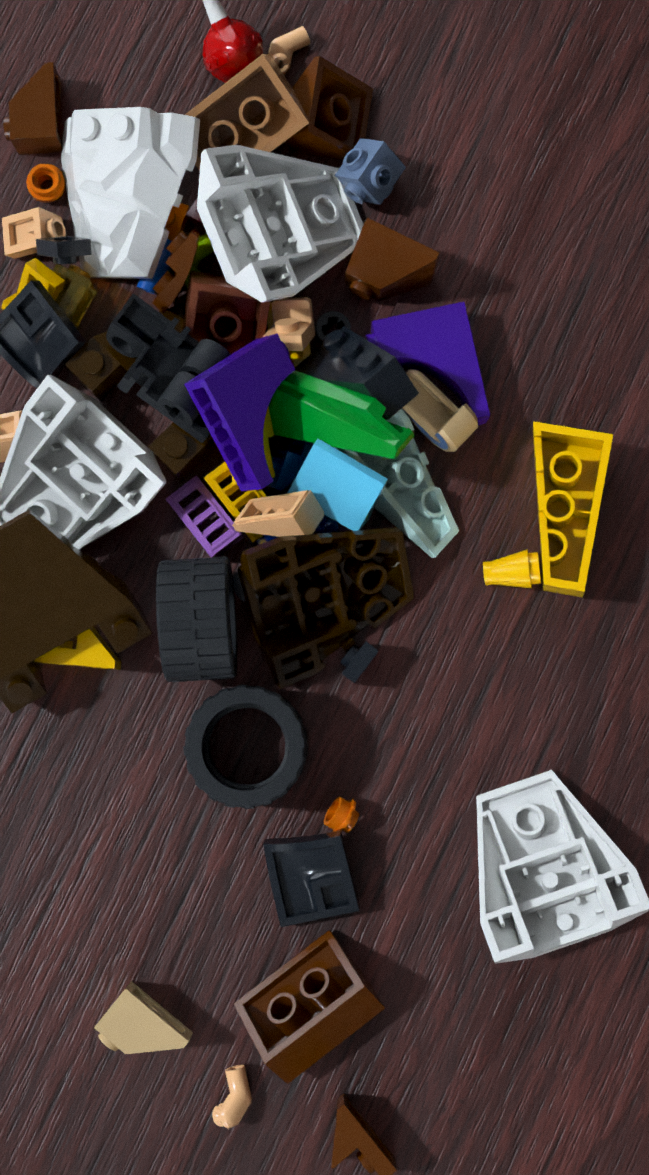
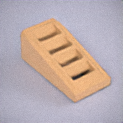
(281, 515)

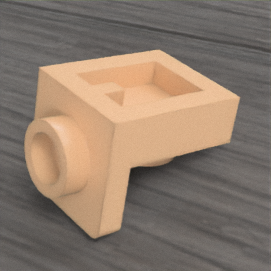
(25, 227)
(293, 322)

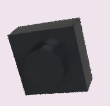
(63, 248)
(357, 661)

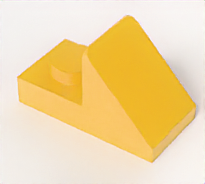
(89, 652)

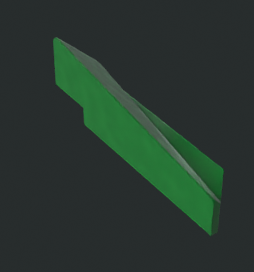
(341, 417)

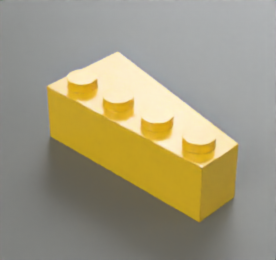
(569, 494)

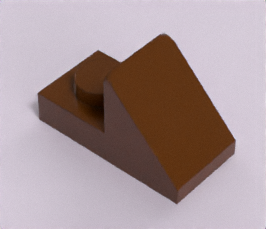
(354, 1132)

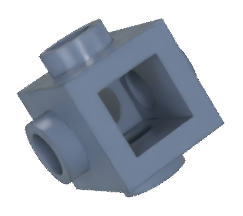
(369, 171)

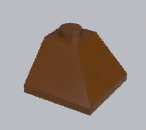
(336, 110)
(388, 263)

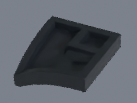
(37, 335)
(310, 877)

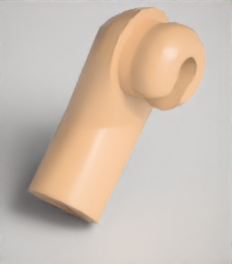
(282, 47)
(236, 1104)

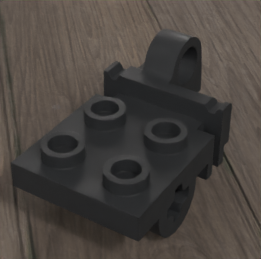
(163, 362)

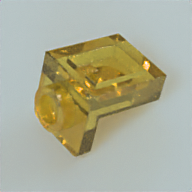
(78, 296)

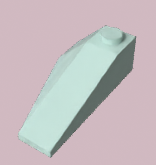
(410, 495)

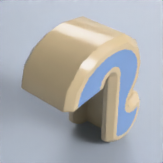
(438, 416)

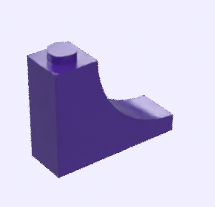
(439, 345)
(235, 403)

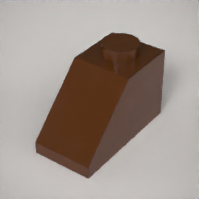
(36, 114)

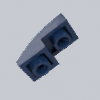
(288, 461)

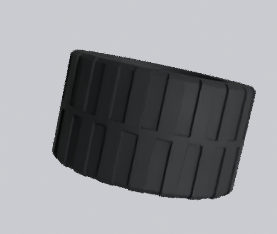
(196, 619)
(198, 747)

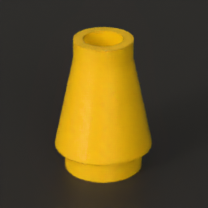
(514, 570)

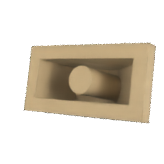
(140, 1025)

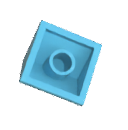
(340, 485)

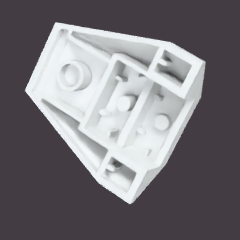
(274, 219)
(76, 466)
(548, 871)

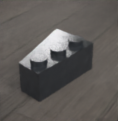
(361, 367)

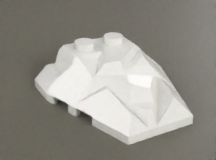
(122, 184)

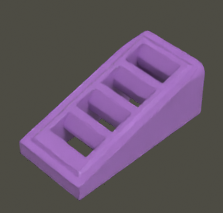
(222, 543)

